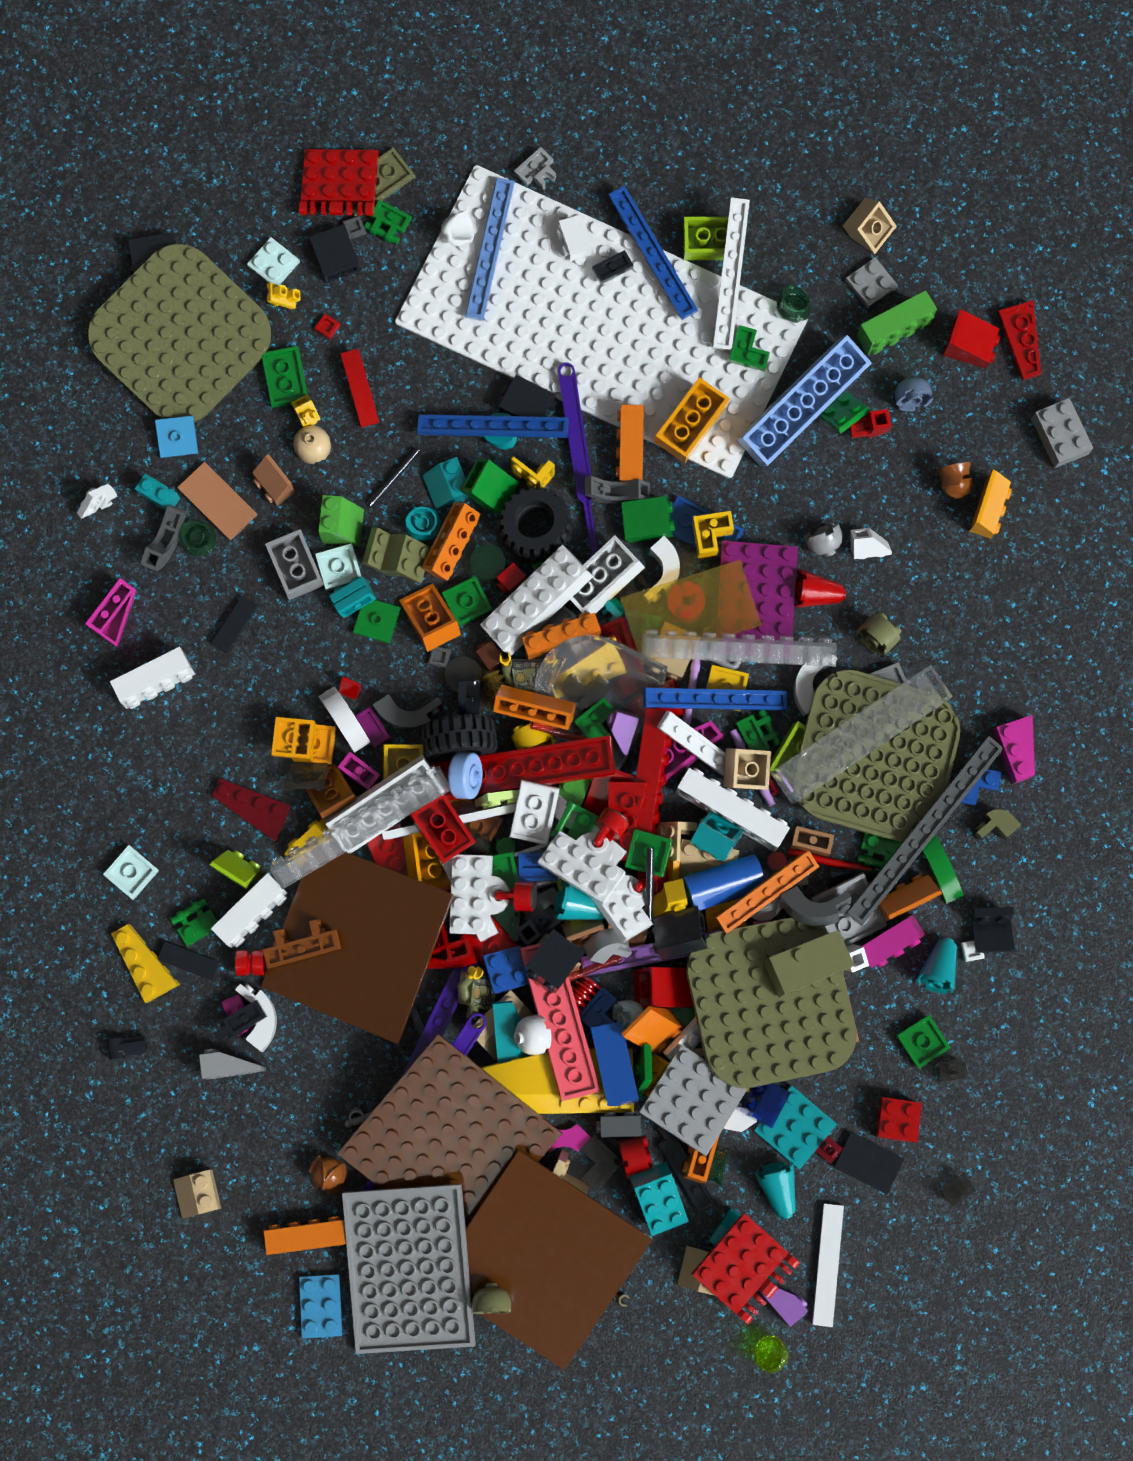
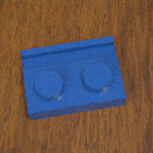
(530, 870)

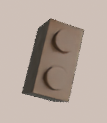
(812, 840)

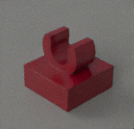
(829, 1149)

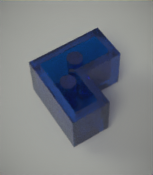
(767, 1103)

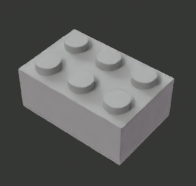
(1062, 433)
(294, 564)

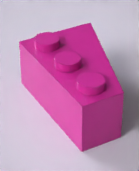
(112, 613)
(1018, 748)
(893, 942)

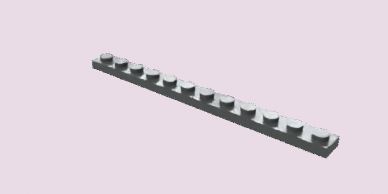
(924, 830)

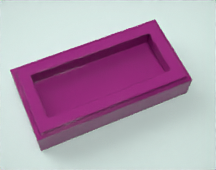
(372, 727)

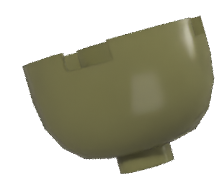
(491, 1300)

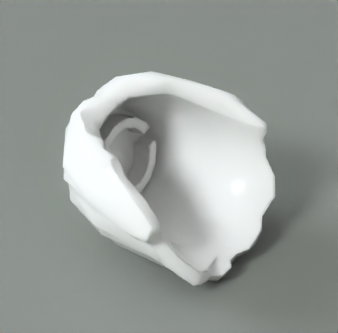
(458, 229)

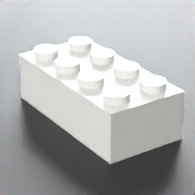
(611, 571)
(152, 678)
(250, 911)

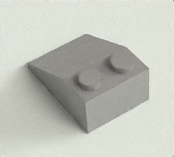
(220, 1065)

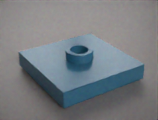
(176, 436)

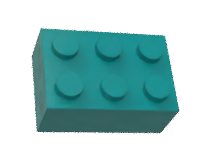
(659, 1199)

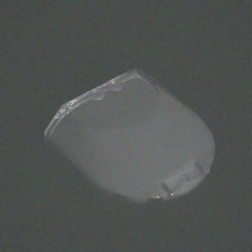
(618, 664)

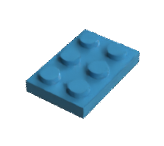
(320, 1306)

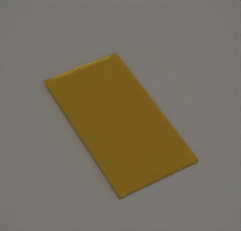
(701, 603)

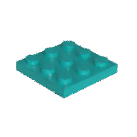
(798, 1129)

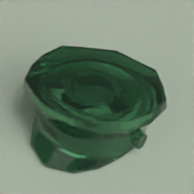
(793, 304)
(198, 538)
(487, 562)
(719, 1166)

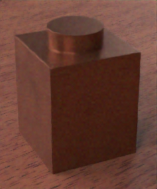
(489, 656)

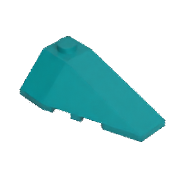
(505, 1023)

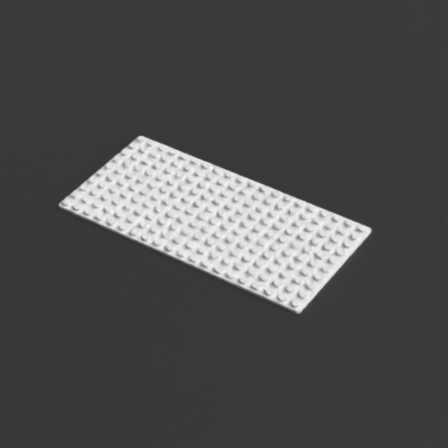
(614, 333)

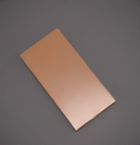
(217, 501)

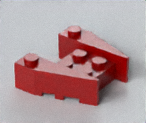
(451, 955)

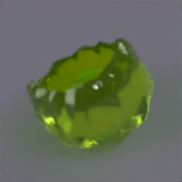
(771, 1354)

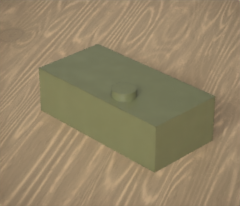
(808, 963)

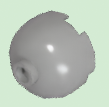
(824, 540)

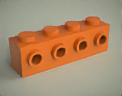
(631, 442)
(451, 541)
(551, 636)
(534, 707)
(698, 1165)
(305, 1237)

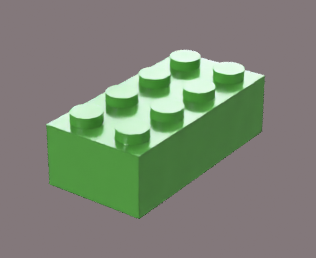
(896, 323)

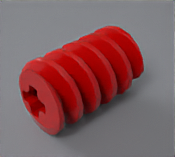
(583, 990)

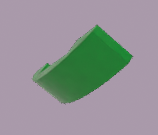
(942, 870)

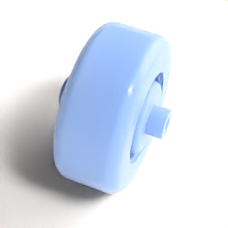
(465, 775)

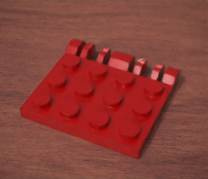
(338, 180)
(742, 1265)

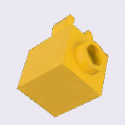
(305, 411)

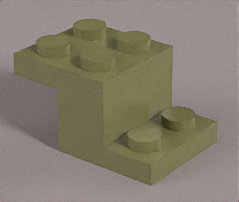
(396, 555)

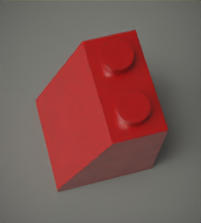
(972, 340)
(598, 794)
(662, 988)

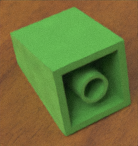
(340, 521)

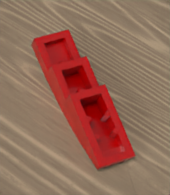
(359, 387)

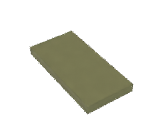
(391, 176)

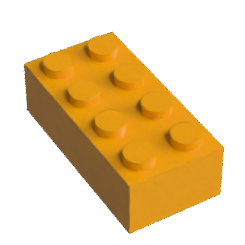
(692, 420)

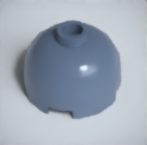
(913, 393)

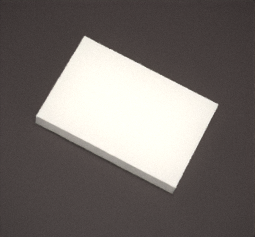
(534, 812)

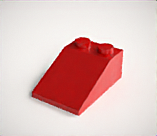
(442, 828)

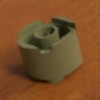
(879, 634)

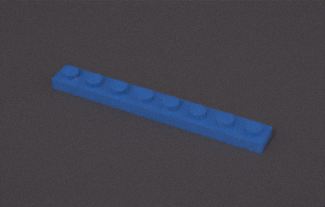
(653, 253)
(493, 426)
(714, 699)

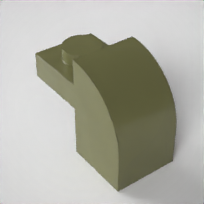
(999, 820)

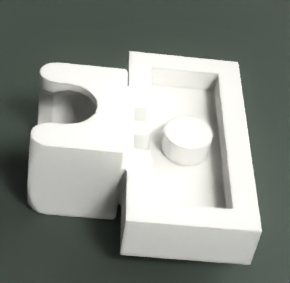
(96, 498)

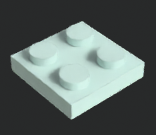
(273, 262)
(338, 566)
(131, 872)

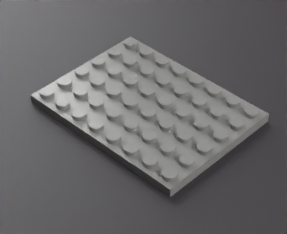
(408, 1268)

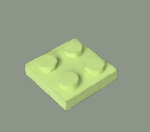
(503, 798)

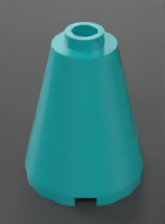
(575, 905)
(940, 968)
(779, 1187)

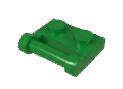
(582, 824)

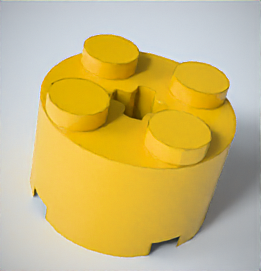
(529, 738)

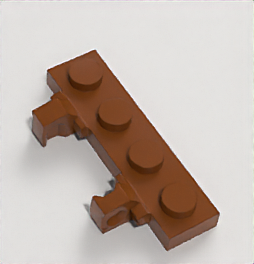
(316, 944)

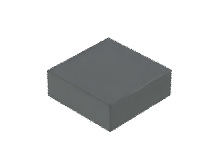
(354, 227)
(439, 657)

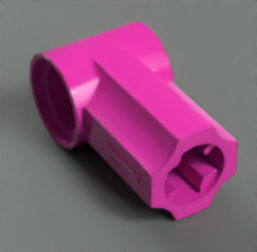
(233, 1005)

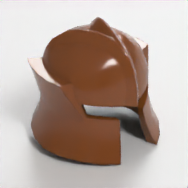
(955, 479)
(328, 1174)

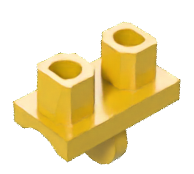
(282, 296)

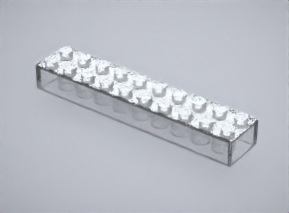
(738, 649)
(861, 734)

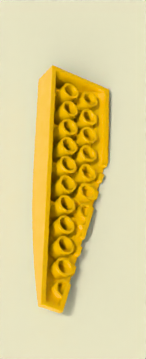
(535, 1085)

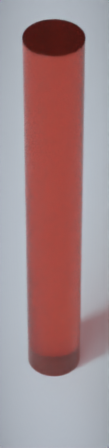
(556, 732)
(594, 967)

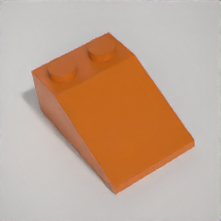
(430, 617)
(654, 1027)

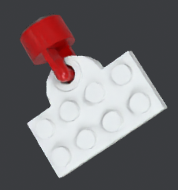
(587, 860)
(481, 895)
(625, 904)

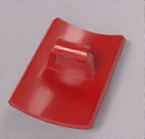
(496, 943)

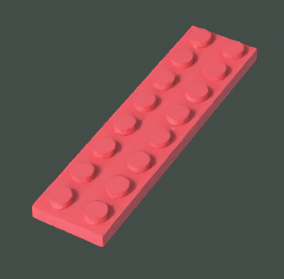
(568, 1048)

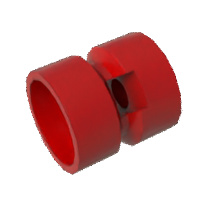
(249, 963)

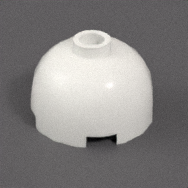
(532, 1035)

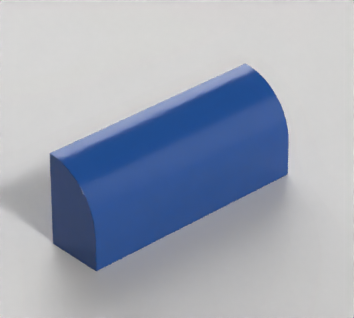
(723, 882)
(614, 1064)

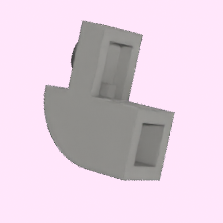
(604, 945)

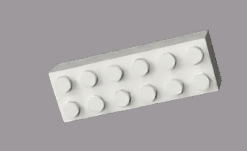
(536, 599)
(399, 778)
(712, 797)

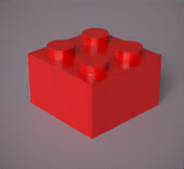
(898, 1119)

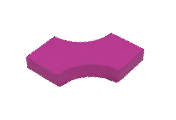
(573, 1138)

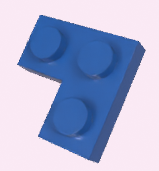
(989, 781)
(596, 1010)

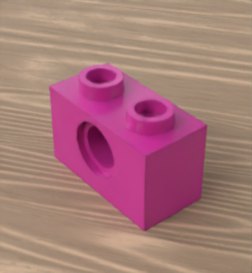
(359, 772)

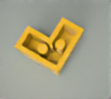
(709, 527)

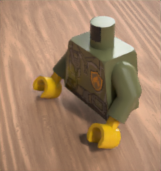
(520, 673)
(475, 991)

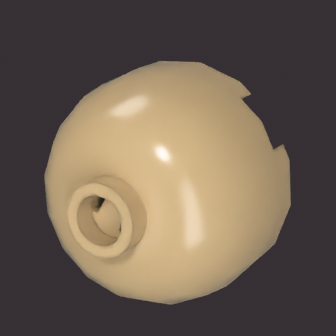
(311, 444)

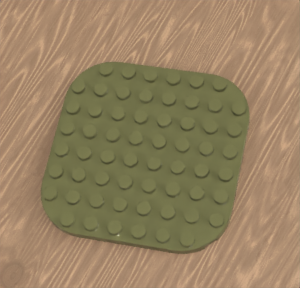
(179, 333)
(895, 782)
(745, 1027)

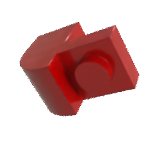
(872, 425)

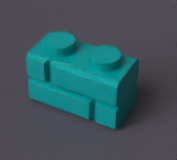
(156, 492)
(352, 596)

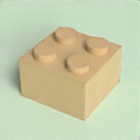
(747, 769)

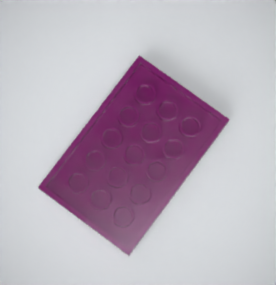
(772, 583)

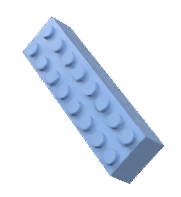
(803, 401)

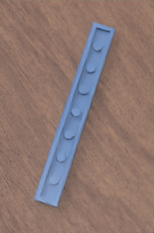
(490, 249)

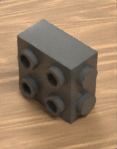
(619, 1126)

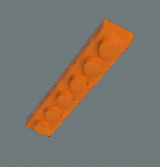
(766, 892)

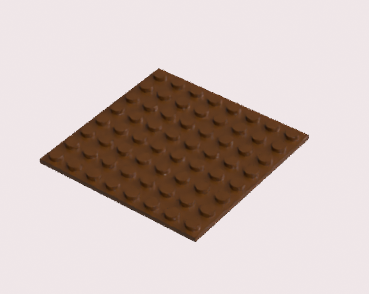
(385, 939)
(447, 1127)
(553, 1256)

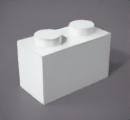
(574, 237)

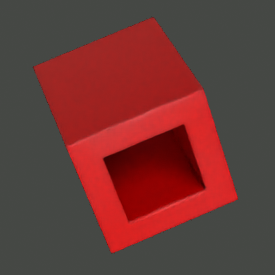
(510, 579)

